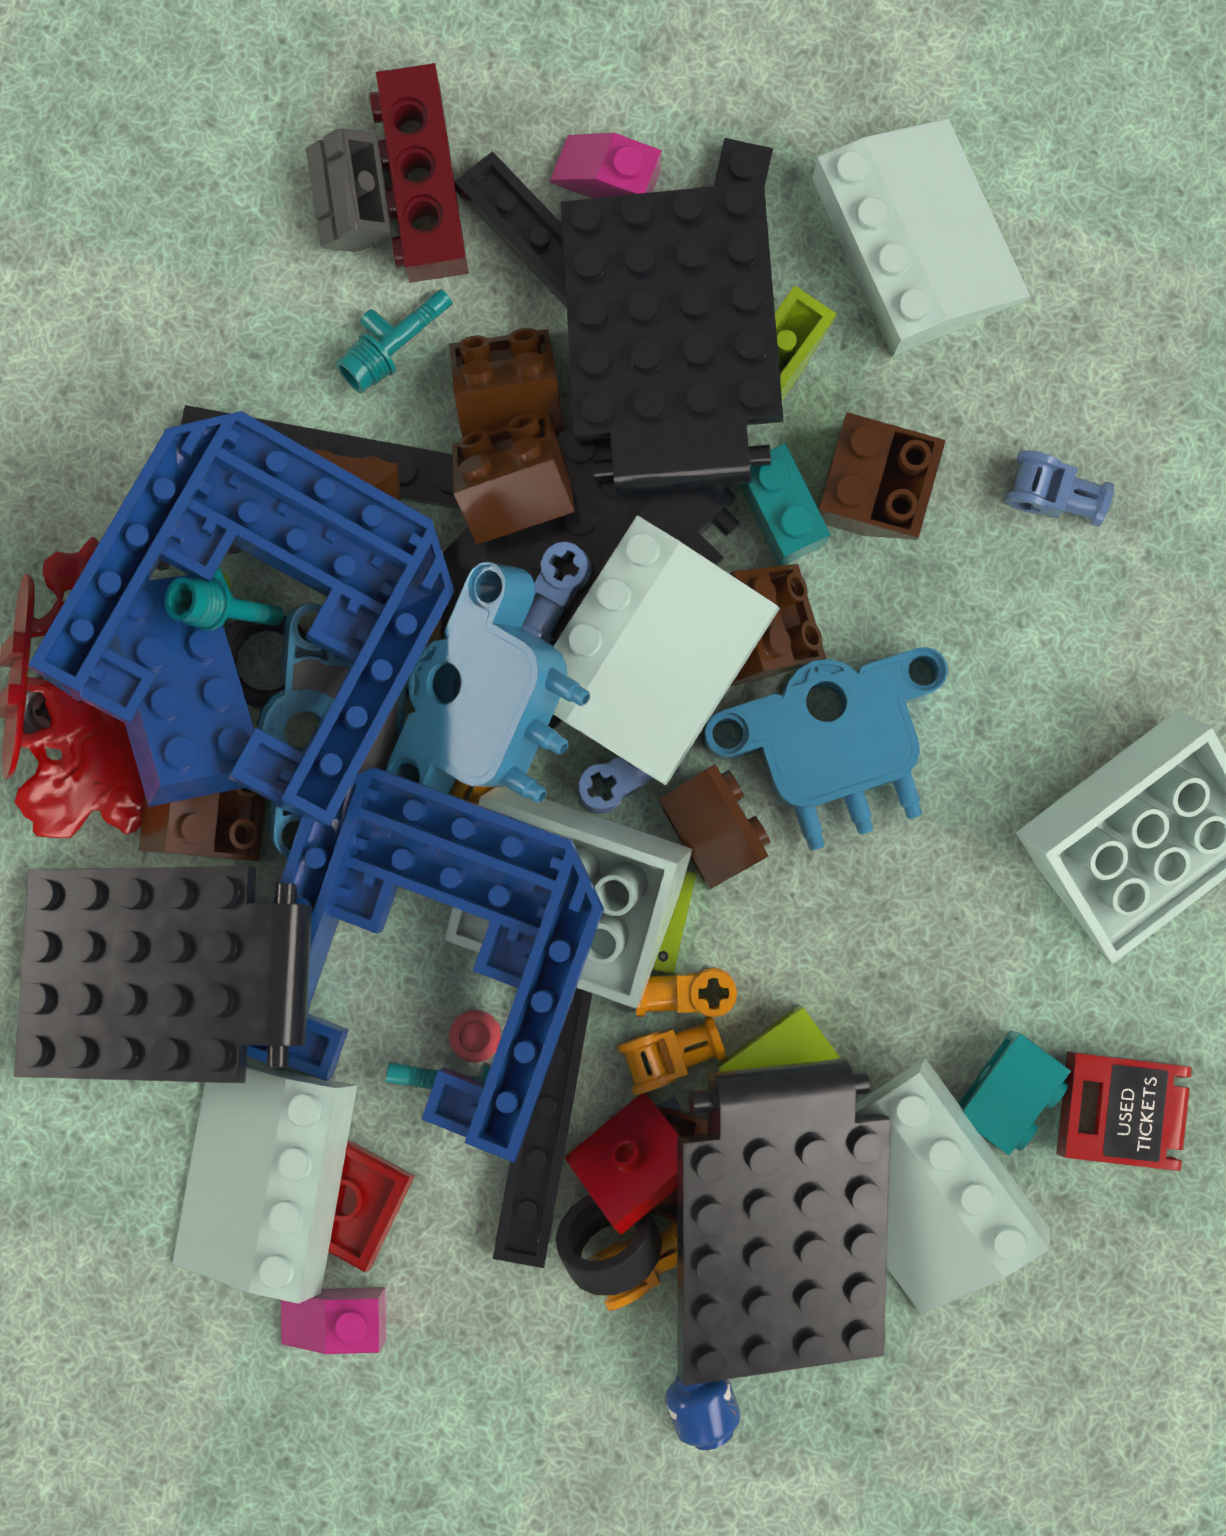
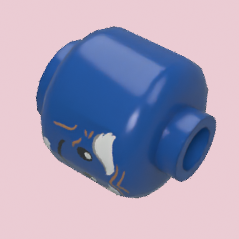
(703, 1412)

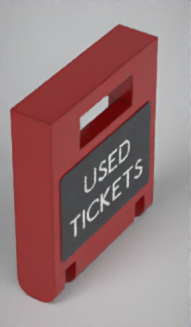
(1136, 1111)

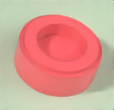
(475, 1036)

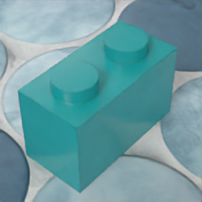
(785, 508)
(1014, 1092)

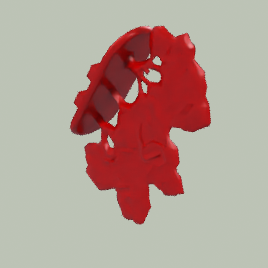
(96, 750)

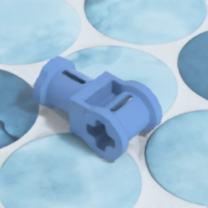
(1057, 489)
(552, 594)
(626, 781)

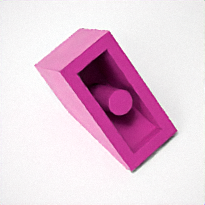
(606, 165)
(337, 1321)

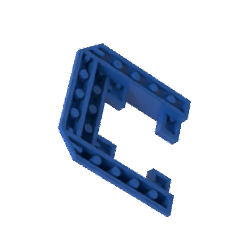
(304, 516)
(475, 861)

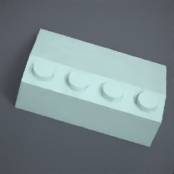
(917, 233)
(657, 648)
(1138, 835)
(634, 879)
(265, 1182)
(951, 1201)

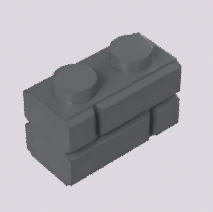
(348, 190)

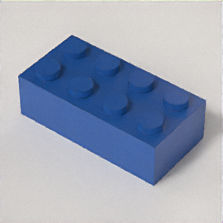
(195, 710)

